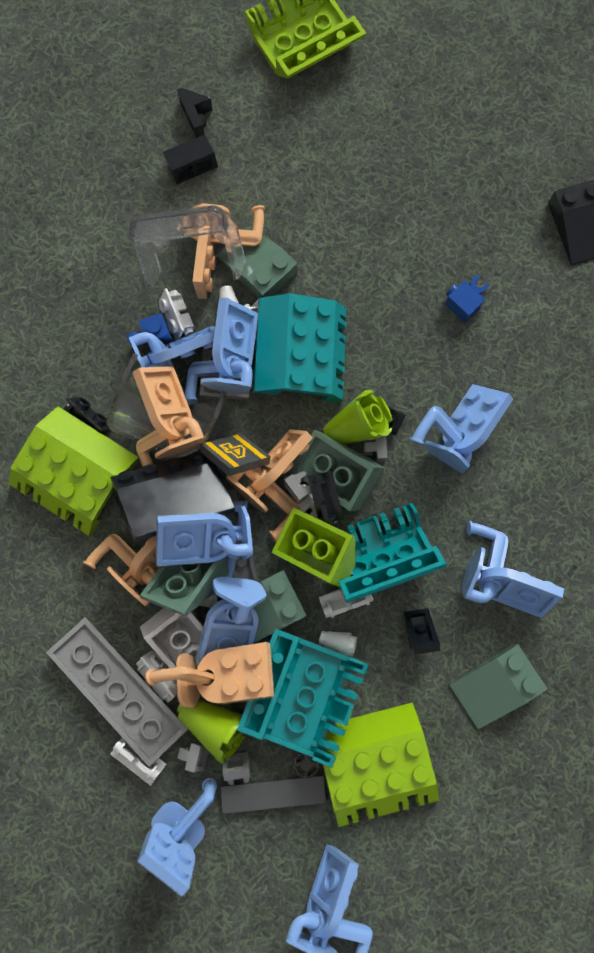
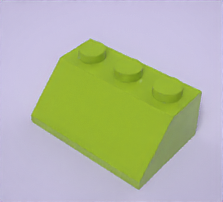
(316, 547)

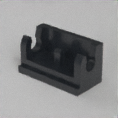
(190, 159)

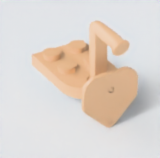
(205, 249)
(168, 414)
(262, 478)
(141, 564)
(238, 675)

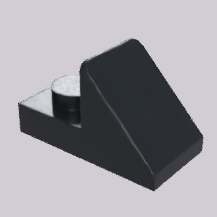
(194, 107)
(421, 631)

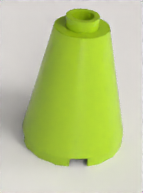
(360, 420)
(213, 727)

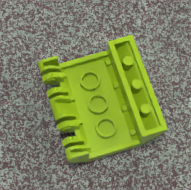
(301, 33)
(70, 468)
(380, 764)

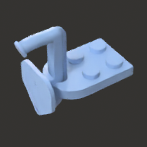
(231, 353)
(161, 354)
(467, 426)
(202, 537)
(505, 584)
(240, 626)
(172, 839)
(326, 908)

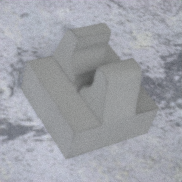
(377, 448)
(297, 491)
(195, 756)
(236, 768)

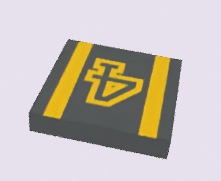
(235, 454)

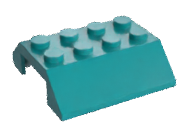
(300, 346)
(390, 556)
(305, 699)

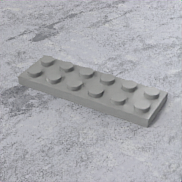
(117, 691)

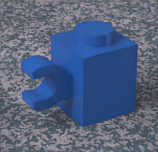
(466, 298)
(155, 325)

